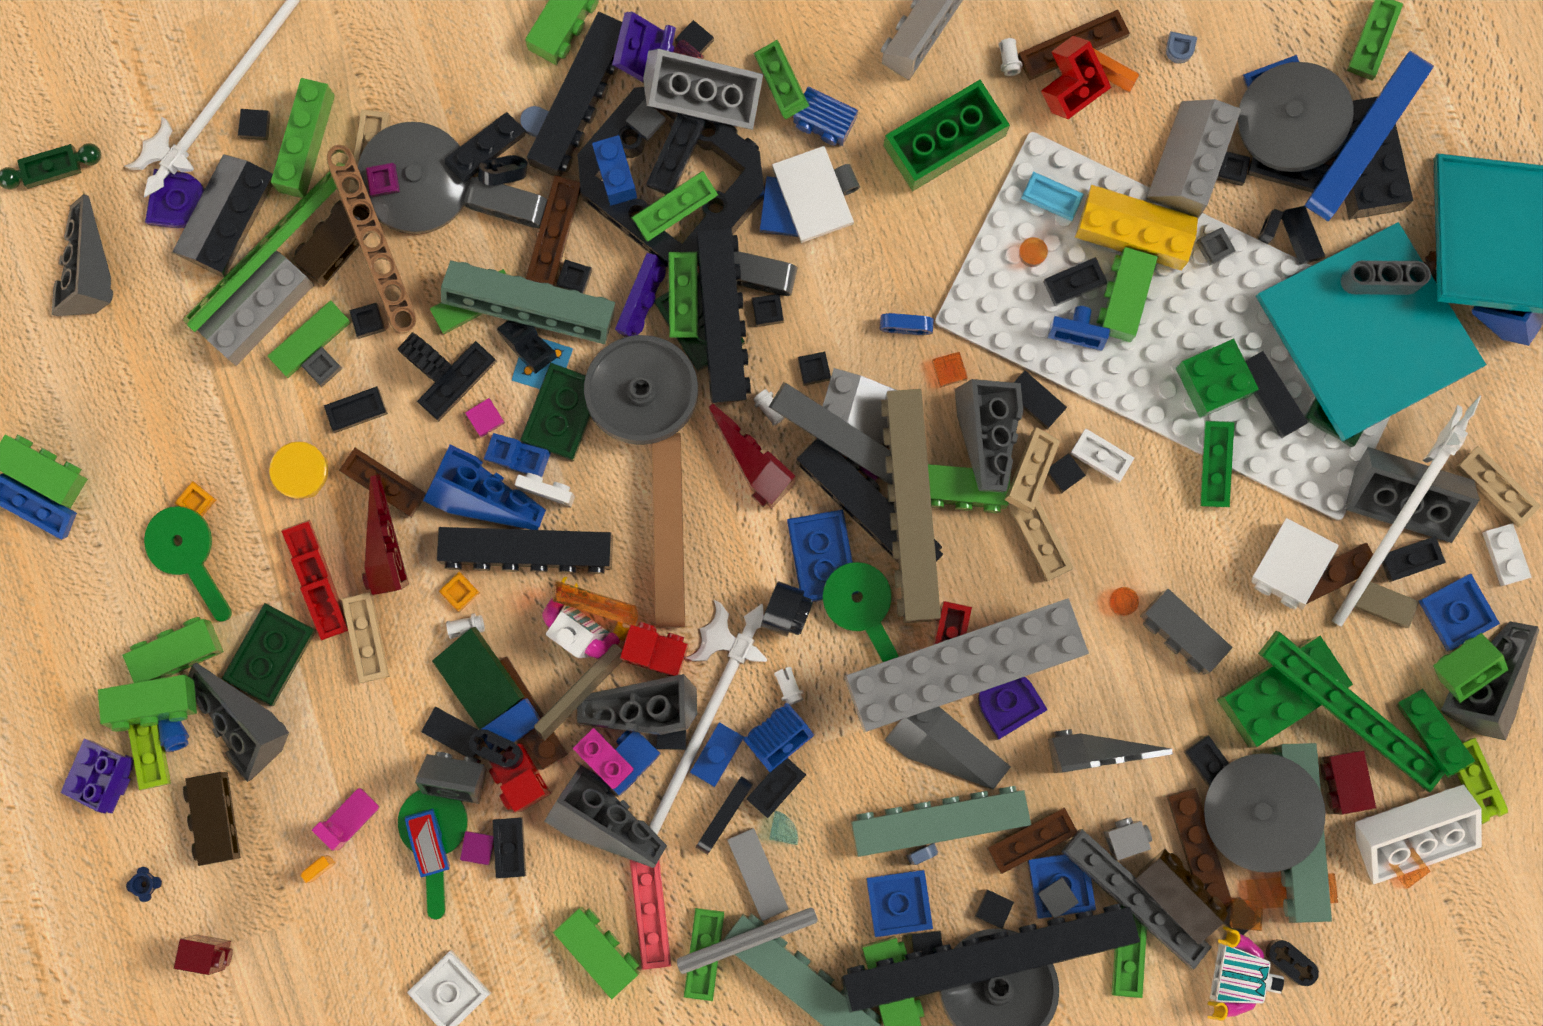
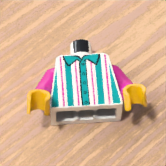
(578, 632)
(1240, 977)

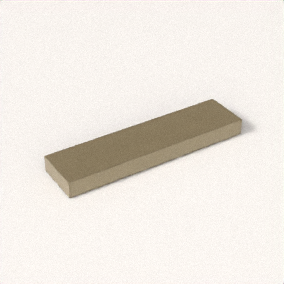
(578, 692)

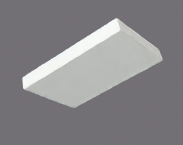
(812, 194)

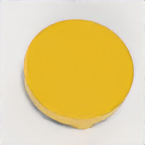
(298, 470)

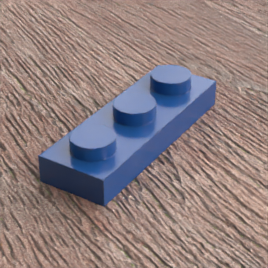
(35, 507)

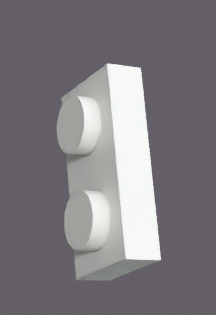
(1102, 455)
(534, 485)
(1506, 554)

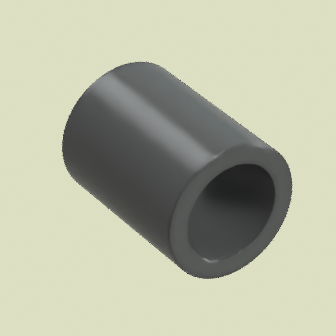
(847, 179)

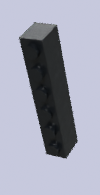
(577, 98)
(721, 315)
(852, 492)
(525, 549)

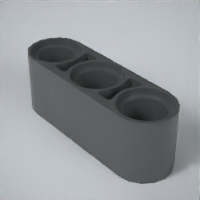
(506, 203)
(1396, 271)
(766, 274)

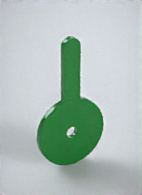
(187, 557)
(864, 614)
(452, 822)

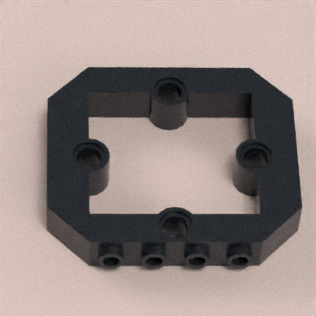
(737, 201)

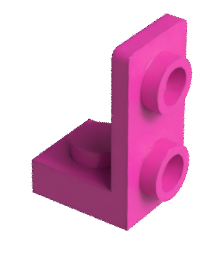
(603, 758)
(346, 820)

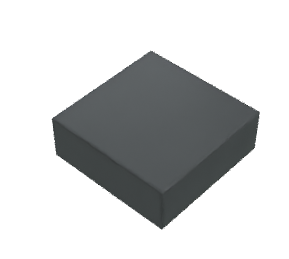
(645, 120)
(1215, 246)
(321, 366)
(1057, 898)

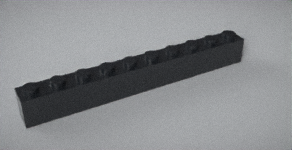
(989, 959)

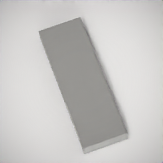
(758, 874)

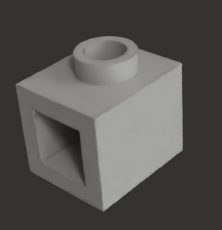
(1128, 838)

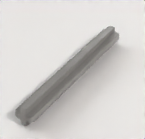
(746, 940)

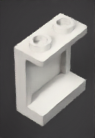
(1294, 564)

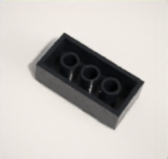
(1385, 180)

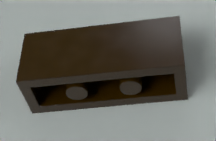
(330, 244)
(211, 818)
(1182, 896)

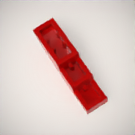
(315, 580)

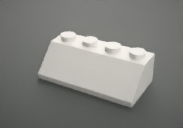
(1432, 825)

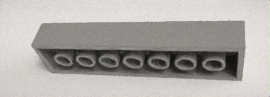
(966, 665)

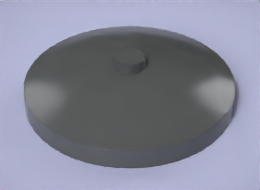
(1295, 116)
(428, 188)
(641, 389)
(1264, 813)
(1008, 1000)

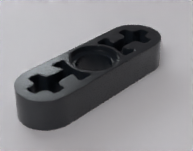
(724, 815)

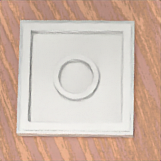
(449, 991)

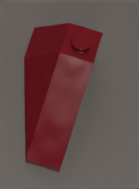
(763, 472)
(383, 556)

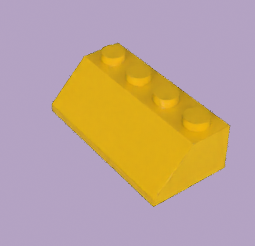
(1128, 222)

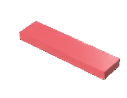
(650, 915)

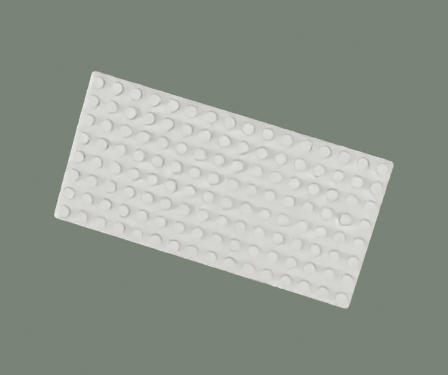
(1186, 312)

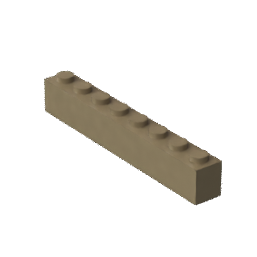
(912, 506)

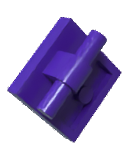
(636, 39)
(98, 777)

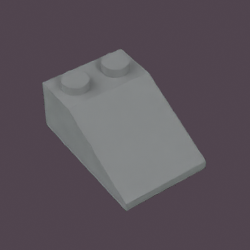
(858, 402)

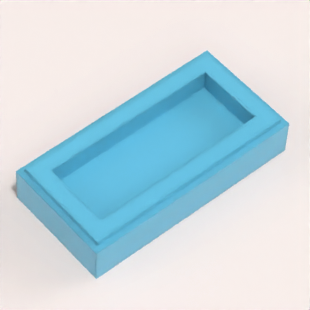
(1052, 196)

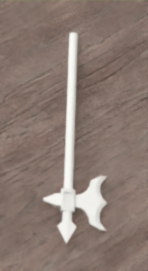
(175, 158)
(1447, 443)
(714, 638)

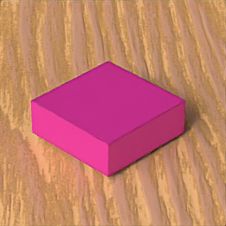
(485, 417)

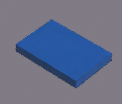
(818, 549)

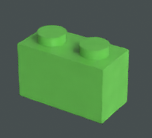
(1470, 667)

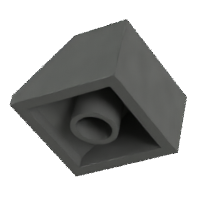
(452, 777)

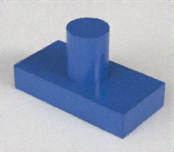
(1079, 330)
(717, 754)

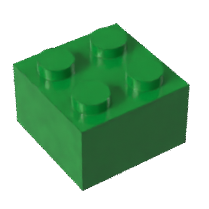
(1217, 378)

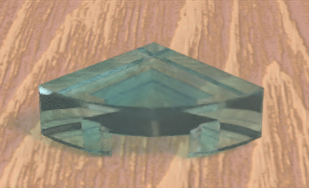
(783, 829)

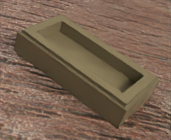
(1387, 605)

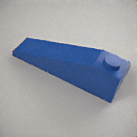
(1510, 324)
(473, 492)

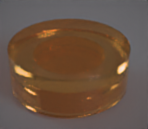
(1033, 252)
(1123, 601)

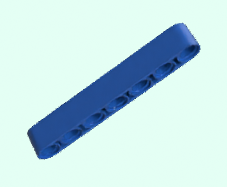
(1369, 136)

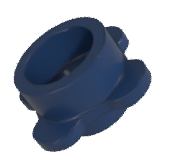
(135, 884)

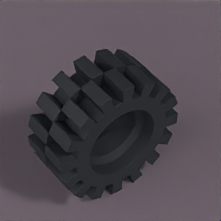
(424, 357)

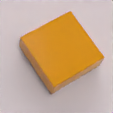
(196, 498)
(459, 592)
(317, 868)

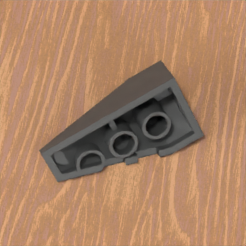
(85, 274)
(989, 423)
(1495, 706)
(644, 707)
(246, 727)
(947, 746)
(1088, 751)
(596, 817)

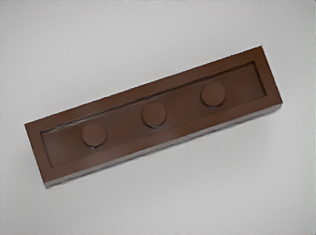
(1100, 32)
(554, 230)
(546, 751)
(1197, 843)

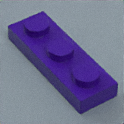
(641, 296)

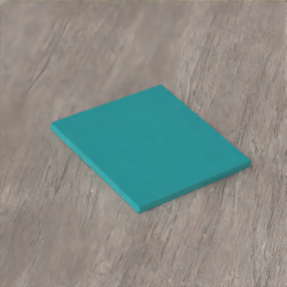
(1489, 232)
(1368, 350)

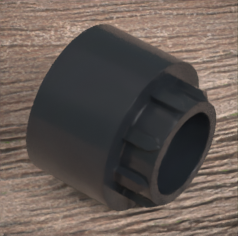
(786, 610)

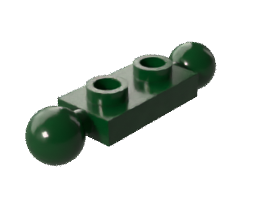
(49, 166)

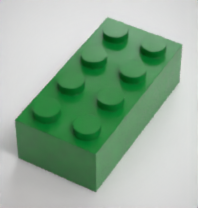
(946, 135)
(1272, 701)

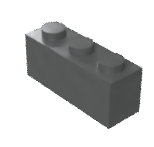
(1185, 632)

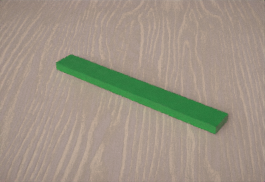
(1352, 711)

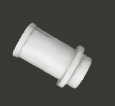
(1011, 64)
(763, 401)
(459, 627)
(788, 686)

